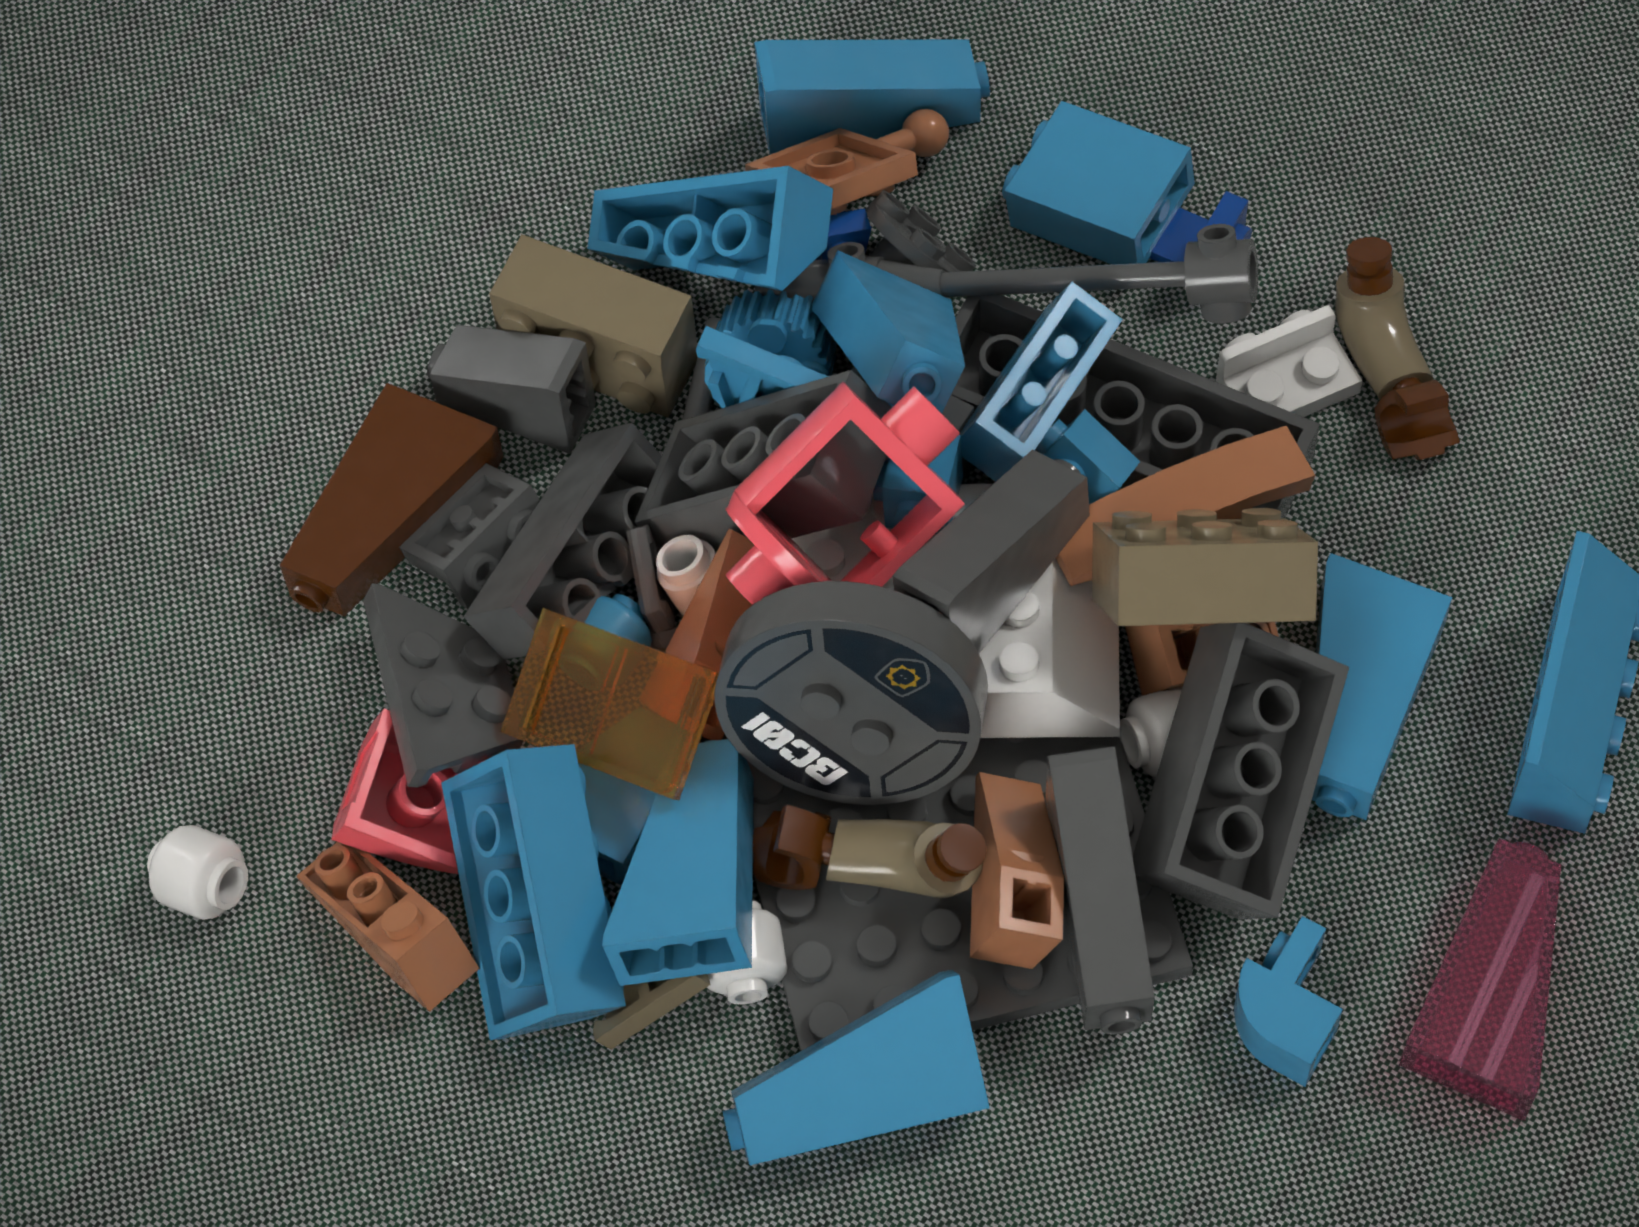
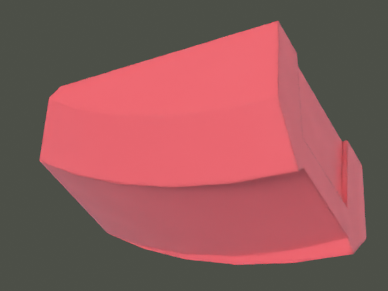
(387, 815)

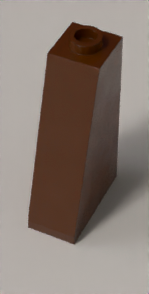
(383, 490)

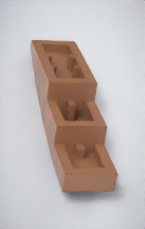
(1217, 481)

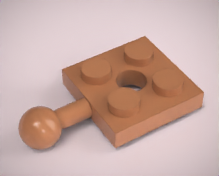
(860, 164)

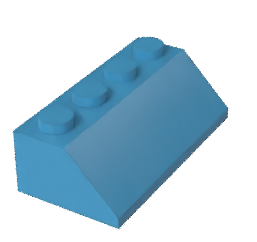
(1579, 691)
(532, 890)

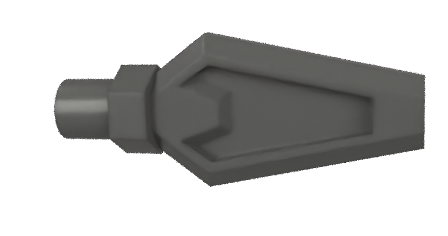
(653, 600)

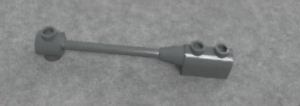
(1216, 273)

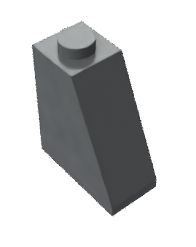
(516, 382)

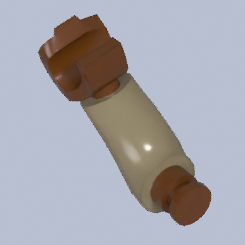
(1376, 331)
(879, 852)

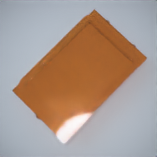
(613, 698)

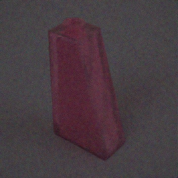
(1490, 997)

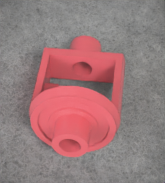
(908, 434)

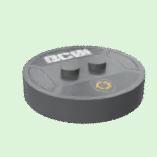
(851, 693)

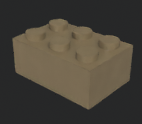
(633, 329)
(1204, 569)

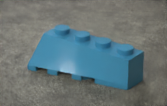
(727, 226)

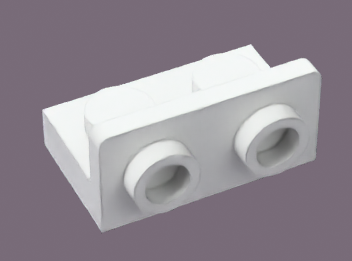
(1292, 364)

